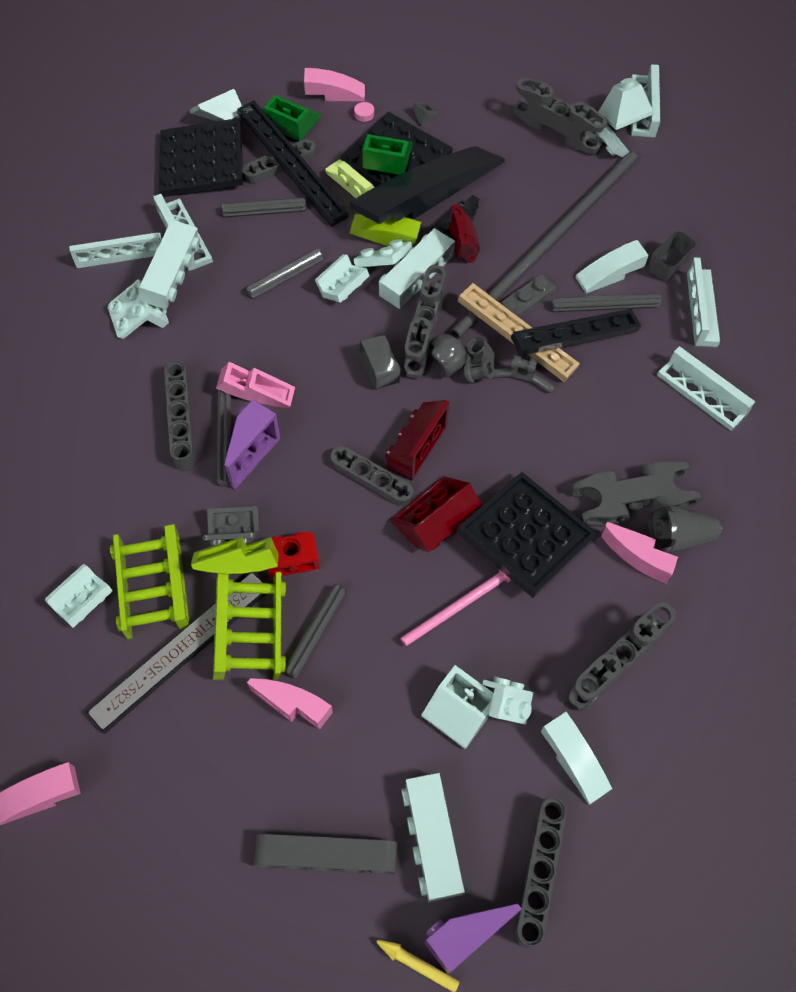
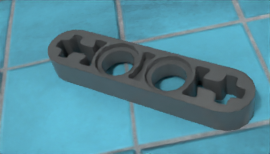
(305, 148)
(374, 472)

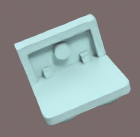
(129, 312)

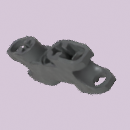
(570, 120)
(424, 322)
(619, 497)
(612, 667)

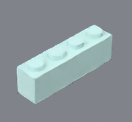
(168, 265)
(408, 274)
(434, 838)

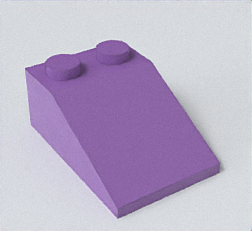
(252, 439)
(463, 935)

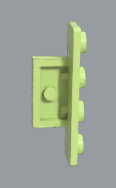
(348, 178)

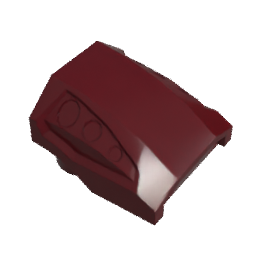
(464, 231)

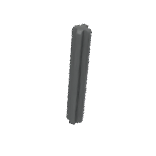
(263, 207)
(284, 273)
(314, 631)

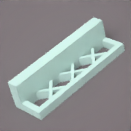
(652, 92)
(164, 212)
(115, 250)
(702, 305)
(709, 385)

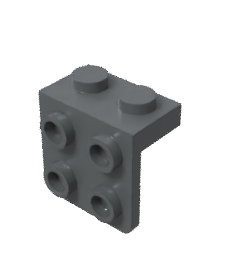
(232, 524)

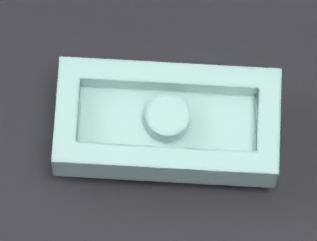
(614, 145)

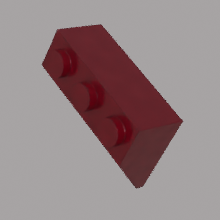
(418, 438)
(437, 513)

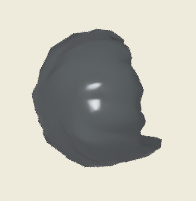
(448, 353)

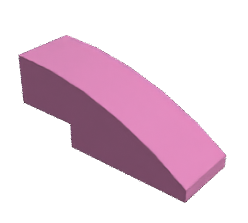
(333, 85)
(255, 385)
(639, 552)
(292, 701)
(38, 792)

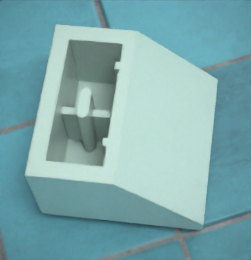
(459, 707)

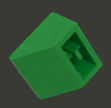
(291, 117)
(386, 154)

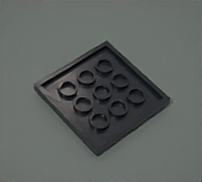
(424, 147)
(201, 157)
(527, 534)

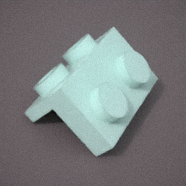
(340, 279)
(78, 595)
(509, 700)

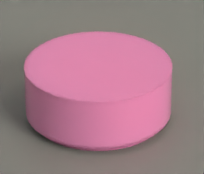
(364, 111)

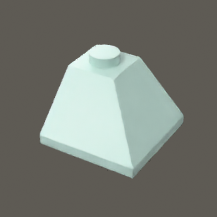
(626, 104)
(219, 108)

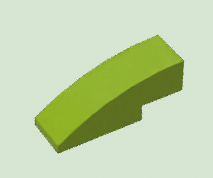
(389, 230)
(237, 557)

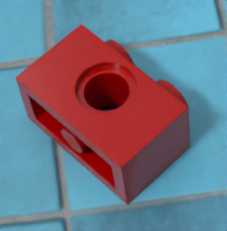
(303, 561)

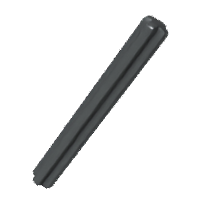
(606, 302)
(223, 436)

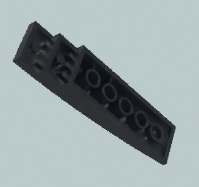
(425, 185)

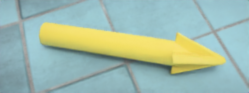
(394, 951)

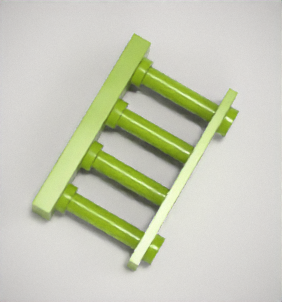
(176, 588)
(225, 636)

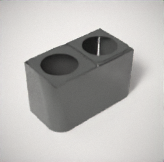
(663, 268)
(379, 361)

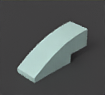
(612, 267)
(576, 758)

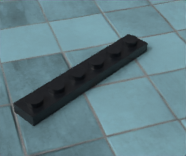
(575, 332)

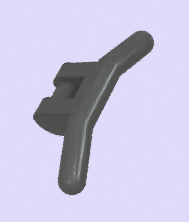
(525, 373)

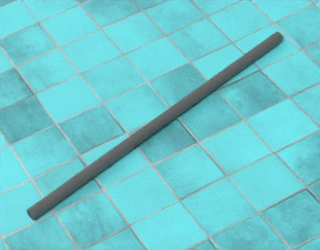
(550, 238)

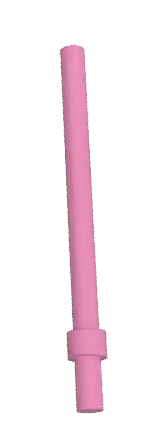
(454, 608)

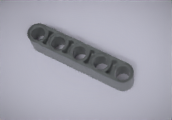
(179, 424)
(325, 854)
(531, 882)

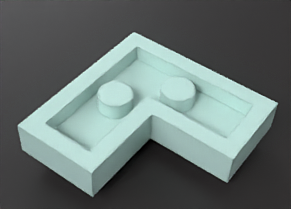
(385, 256)

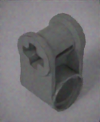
(479, 360)

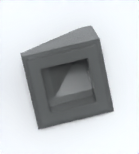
(424, 112)

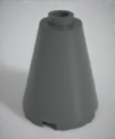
(681, 528)

